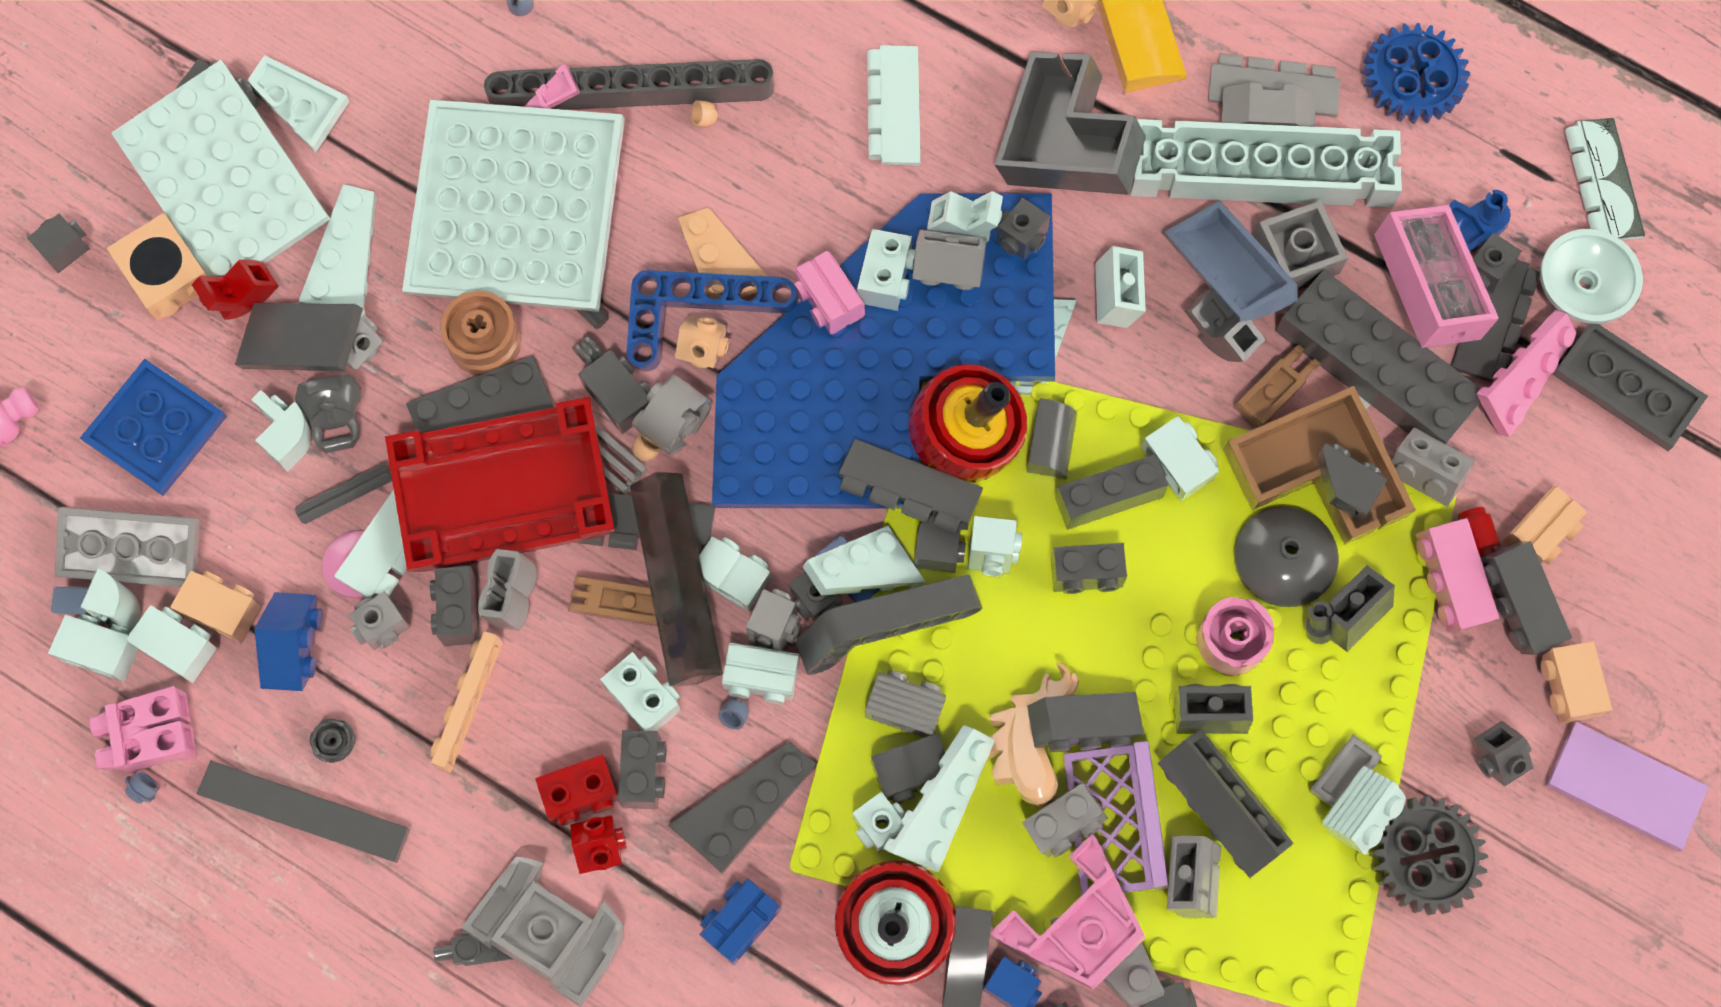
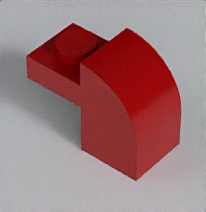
(238, 290)

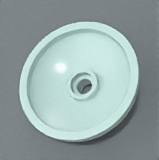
(1600, 262)

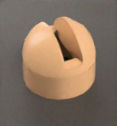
(703, 113)
(644, 448)

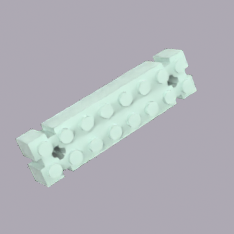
(1269, 163)

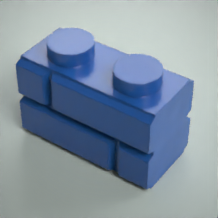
(739, 920)

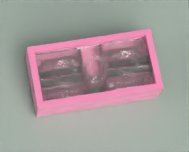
(1435, 276)

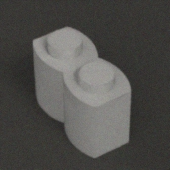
(509, 584)

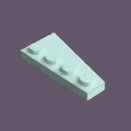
(937, 816)

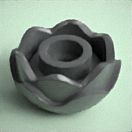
(321, 738)

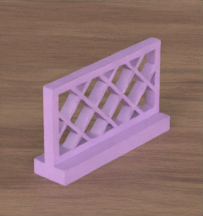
(1145, 807)

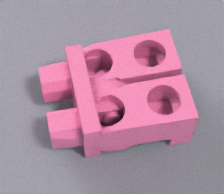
(145, 731)

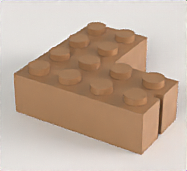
(1283, 460)

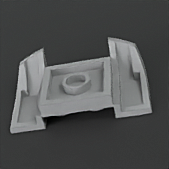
(546, 931)

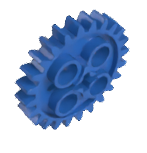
(1443, 68)

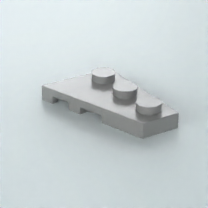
(1134, 979)

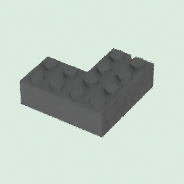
(1058, 140)

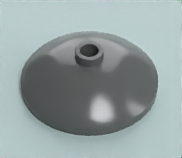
(1274, 573)

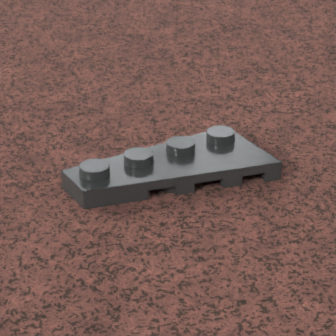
(490, 396)
(739, 811)

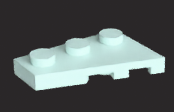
(864, 564)

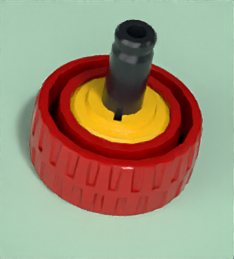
(968, 422)

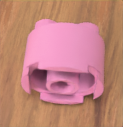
(1227, 618)

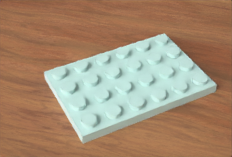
(220, 173)

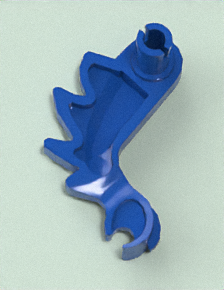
(1482, 219)

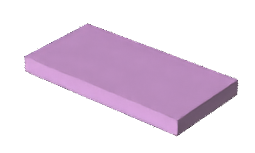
(1627, 786)

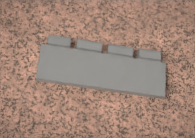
(1260, 70)

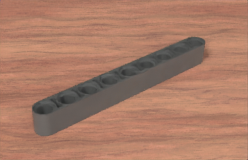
(646, 78)

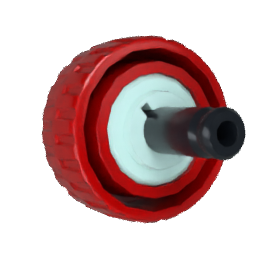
(895, 922)

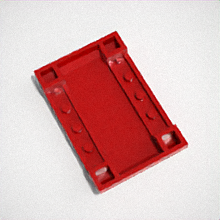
(499, 486)

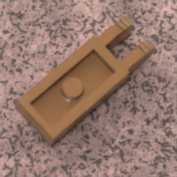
(1275, 389)

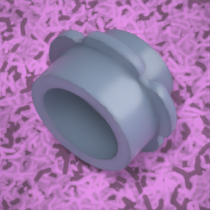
(141, 787)

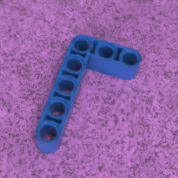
(697, 299)

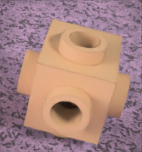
(1071, 12)
(702, 341)

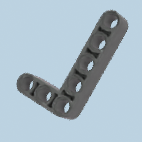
(884, 617)

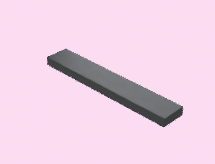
(303, 811)

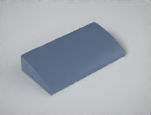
(1233, 263)

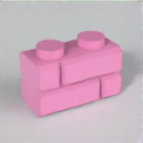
(829, 293)

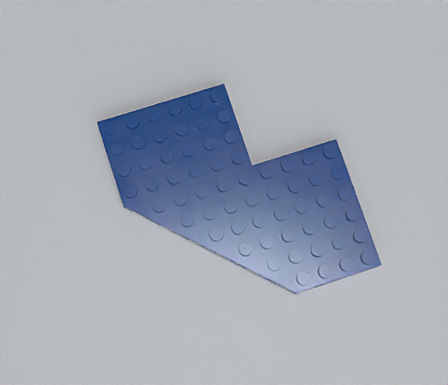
(806, 394)

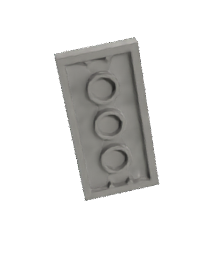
(126, 546)

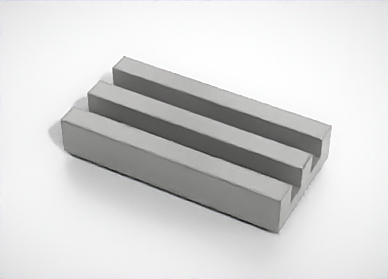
(624, 454)

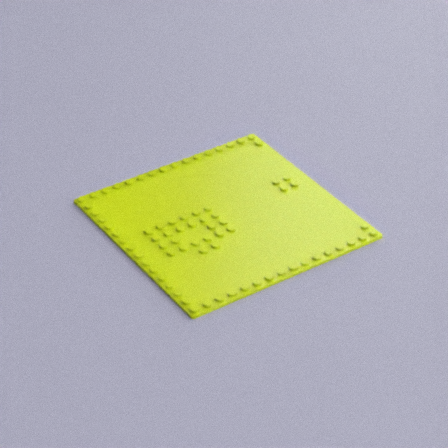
(1303, 919)

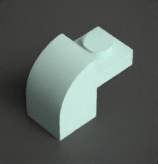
(965, 217)
(289, 433)

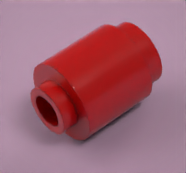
(1482, 530)

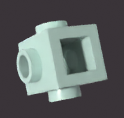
(873, 812)

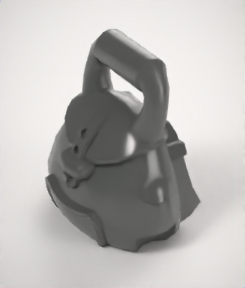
(330, 405)

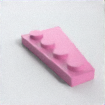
(1522, 381)

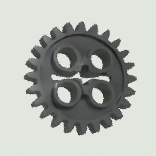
(1437, 888)

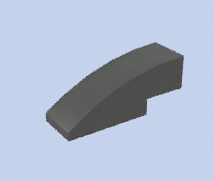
(968, 958)

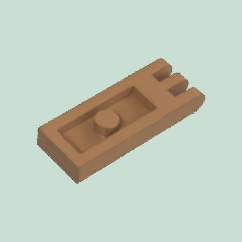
(613, 601)

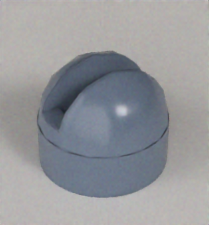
(523, 8)
(727, 712)

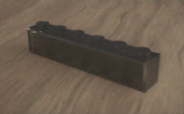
(676, 579)

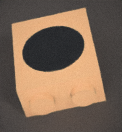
(158, 266)

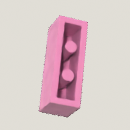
(1456, 575)

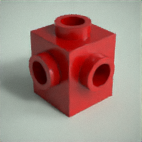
(597, 844)

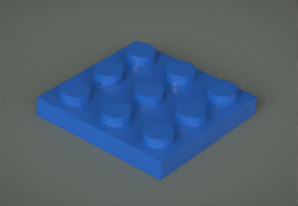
(153, 427)

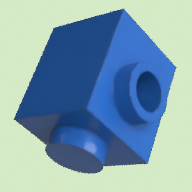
(1014, 984)

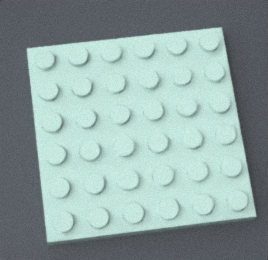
(514, 204)

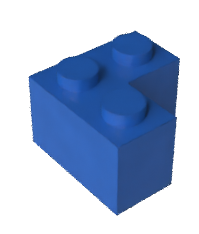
(285, 641)

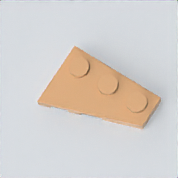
(716, 250)

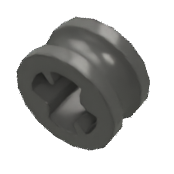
(587, 350)

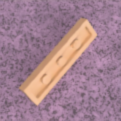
(470, 689)

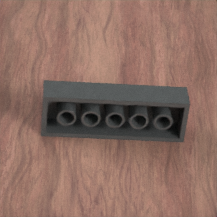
(1378, 359)

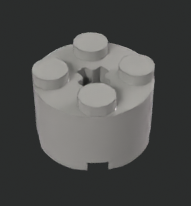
(672, 414)

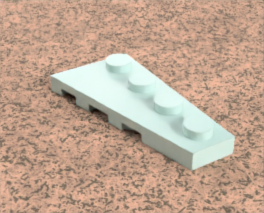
(344, 252)

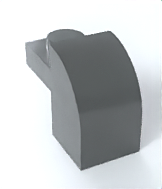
(1222, 330)

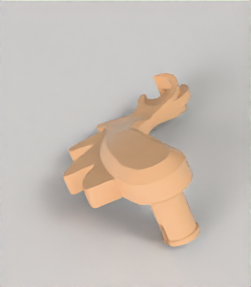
(1014, 745)

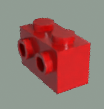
(578, 790)

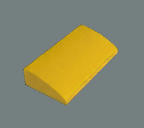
(1141, 43)

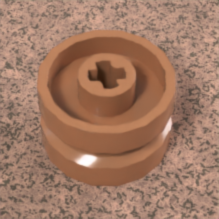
(480, 332)

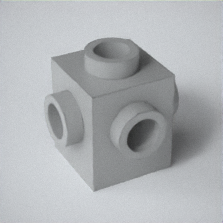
(364, 344)
(377, 621)

